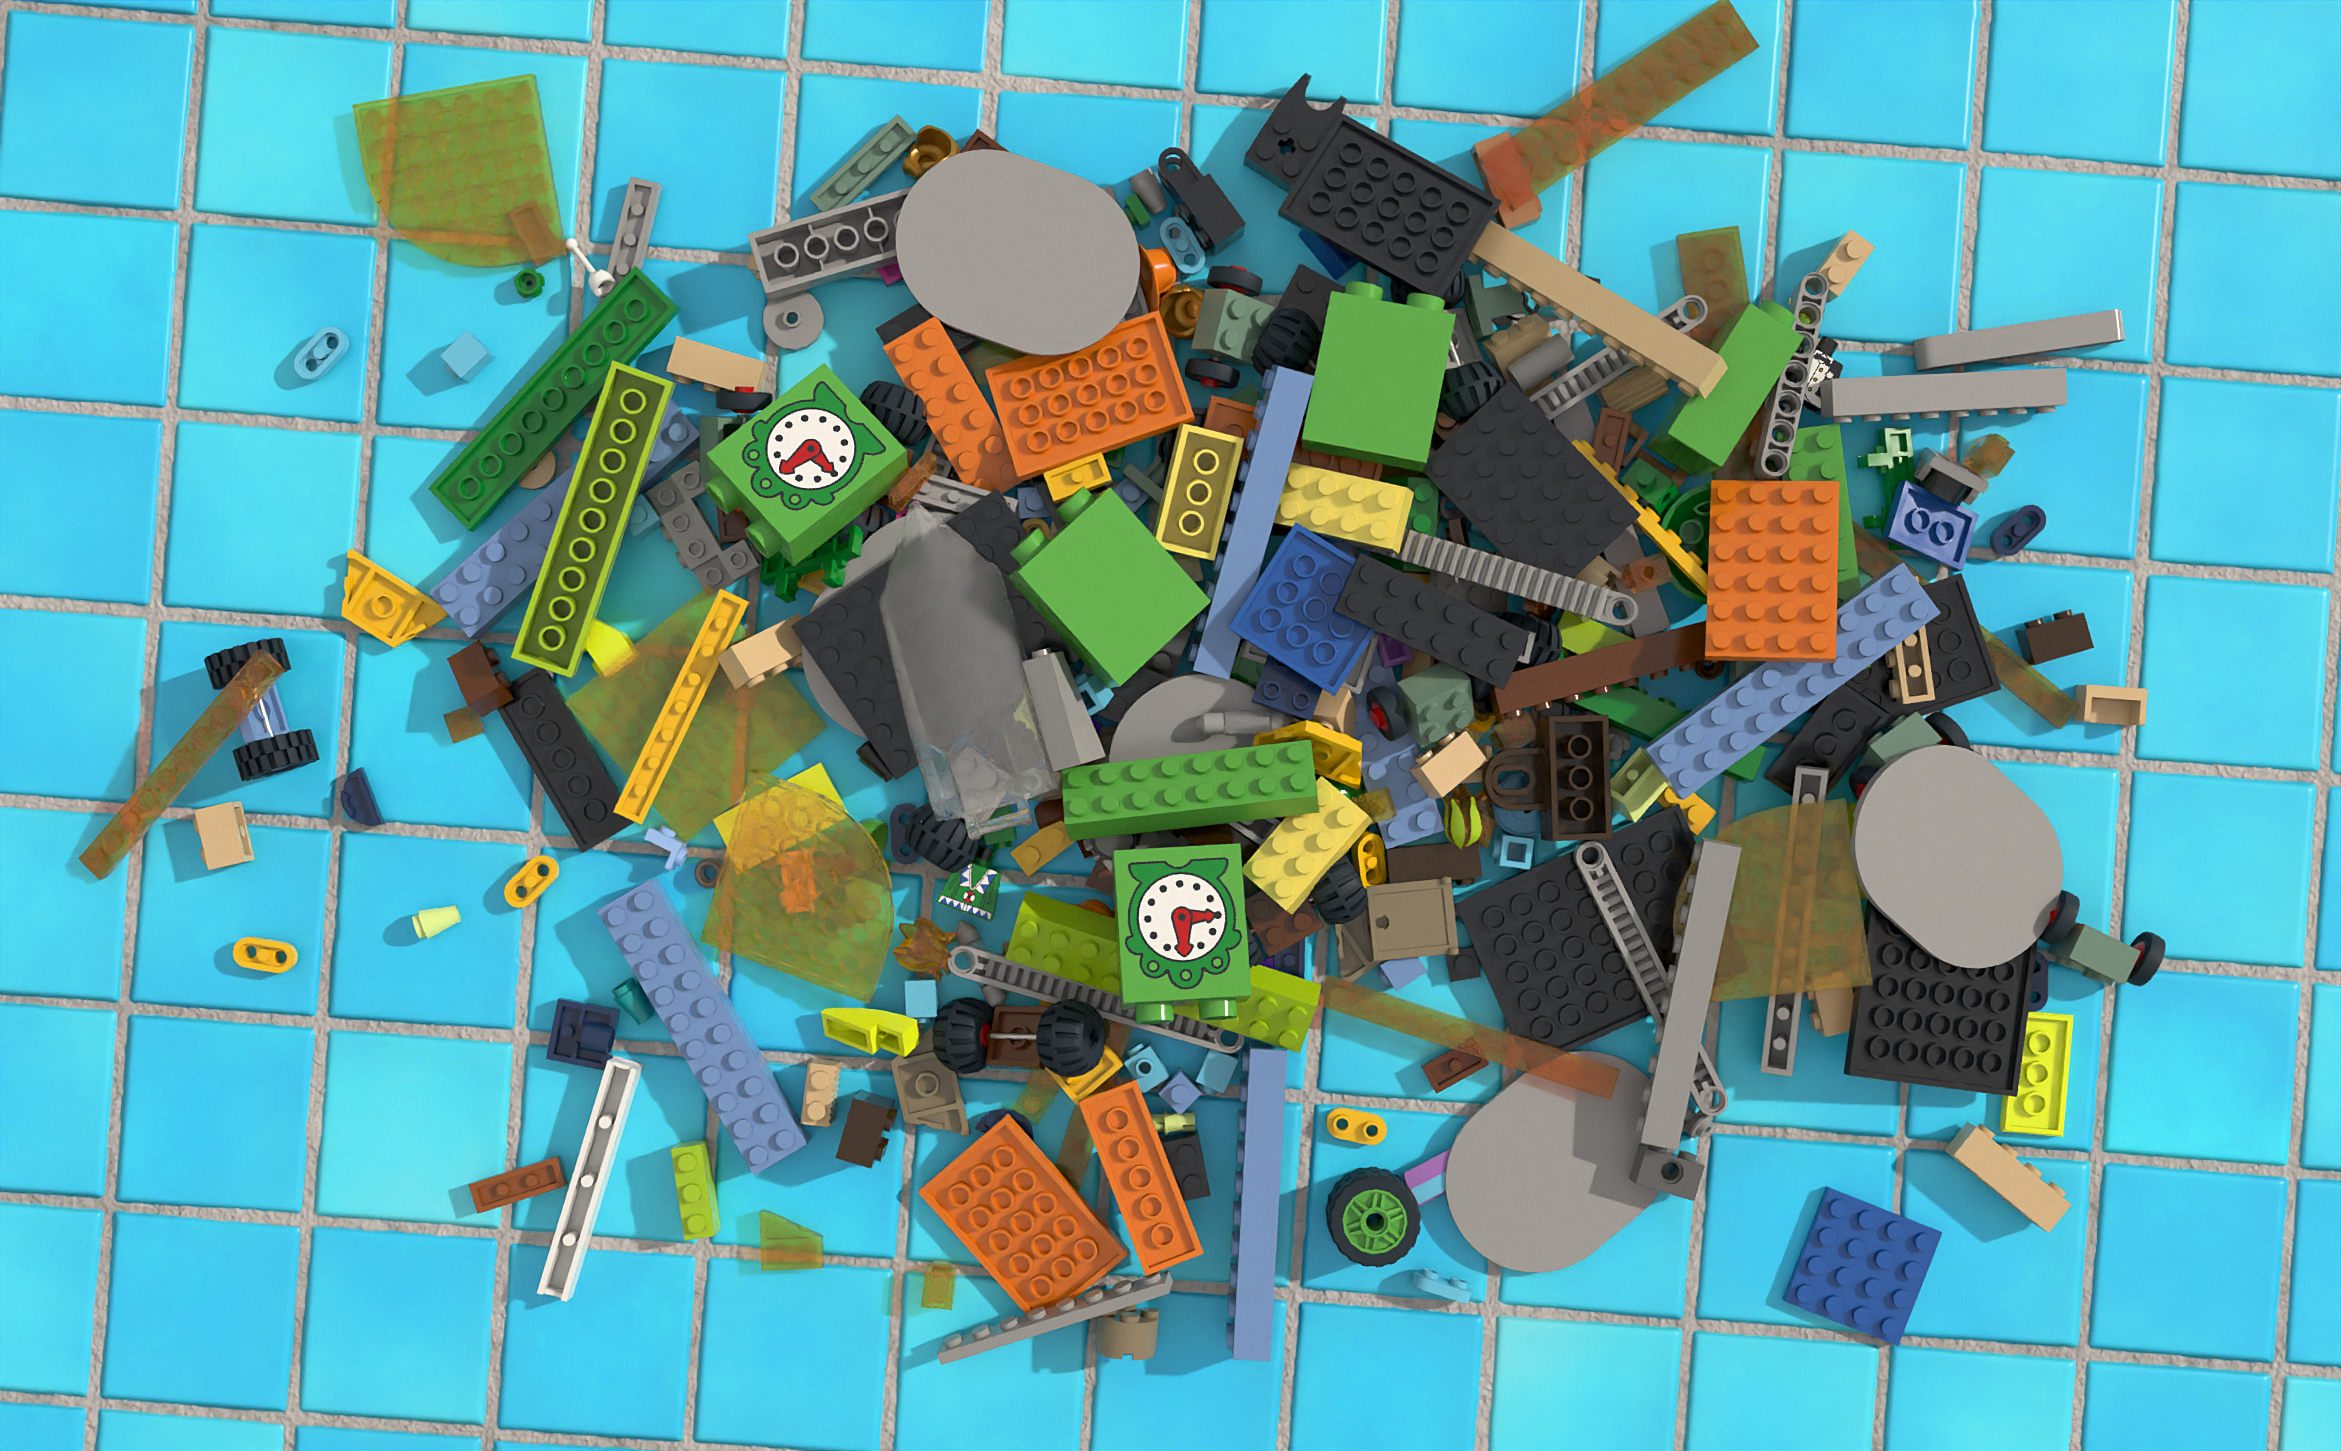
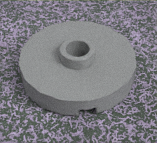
(804, 331)

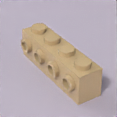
(1911, 669)
(2008, 1177)

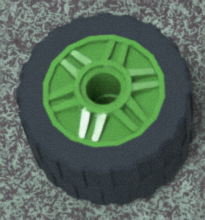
(1378, 1240)

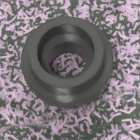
(700, 875)

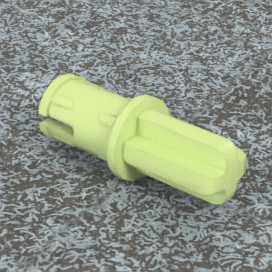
(1174, 1122)

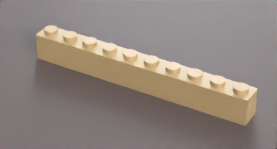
(1599, 311)

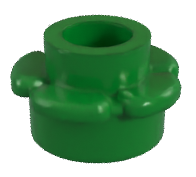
(529, 275)

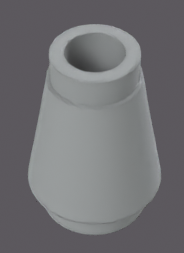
(1148, 190)

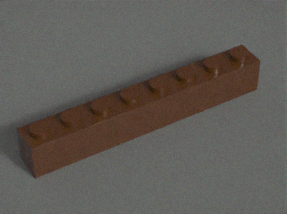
(1601, 668)

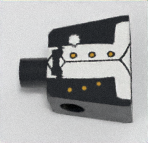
(1822, 369)

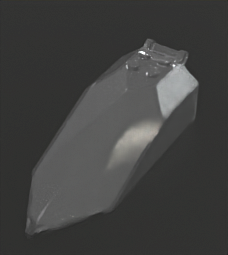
(962, 677)

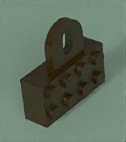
(1563, 778)

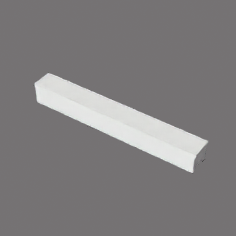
(590, 1178)

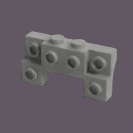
(694, 535)

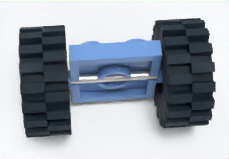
(265, 729)

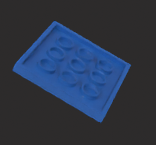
(1293, 613)
(1862, 1266)

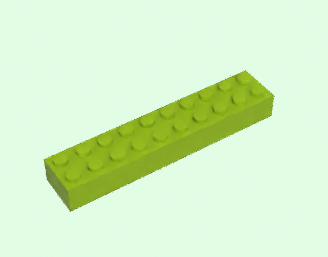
(593, 519)
(1084, 950)

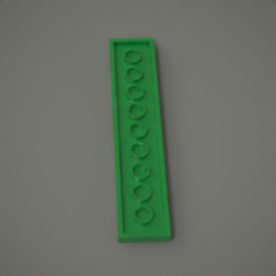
(553, 399)

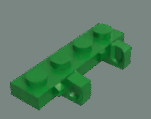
(1895, 463)
(828, 557)

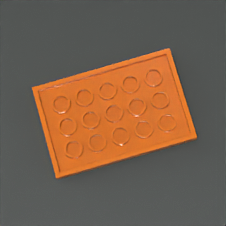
(1090, 398)
(1772, 571)
(1023, 1219)

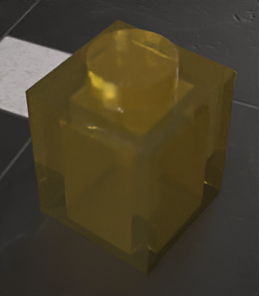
(939, 1285)

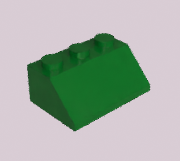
(1421, 516)

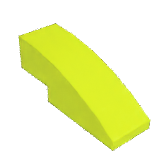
(871, 1029)

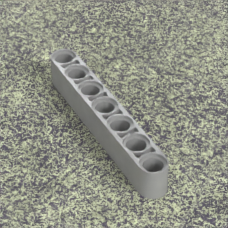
(2019, 340)
(1789, 392)

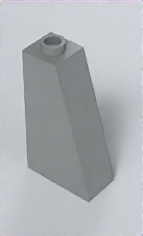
(1061, 711)

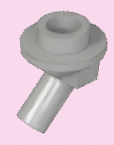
(1618, 742)
(1698, 1123)

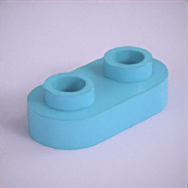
(1182, 247)
(319, 350)
(1453, 1289)

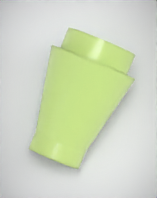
(433, 921)

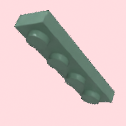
(865, 166)

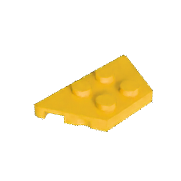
(386, 603)
(1334, 753)

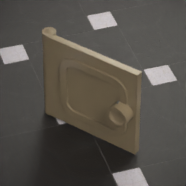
(1418, 917)

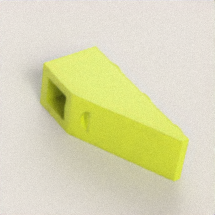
(606, 645)

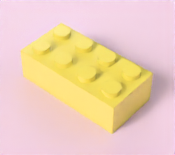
(1197, 491)
(1344, 507)
(1306, 847)

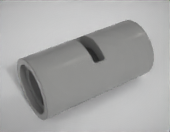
(1540, 363)

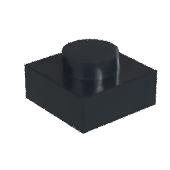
(1463, 965)

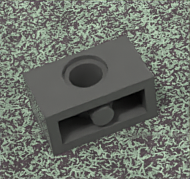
(1681, 1182)

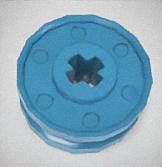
(1516, 822)

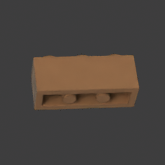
(1521, 217)

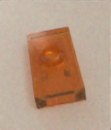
(912, 480)

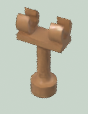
(1639, 435)

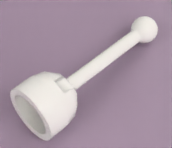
(596, 277)

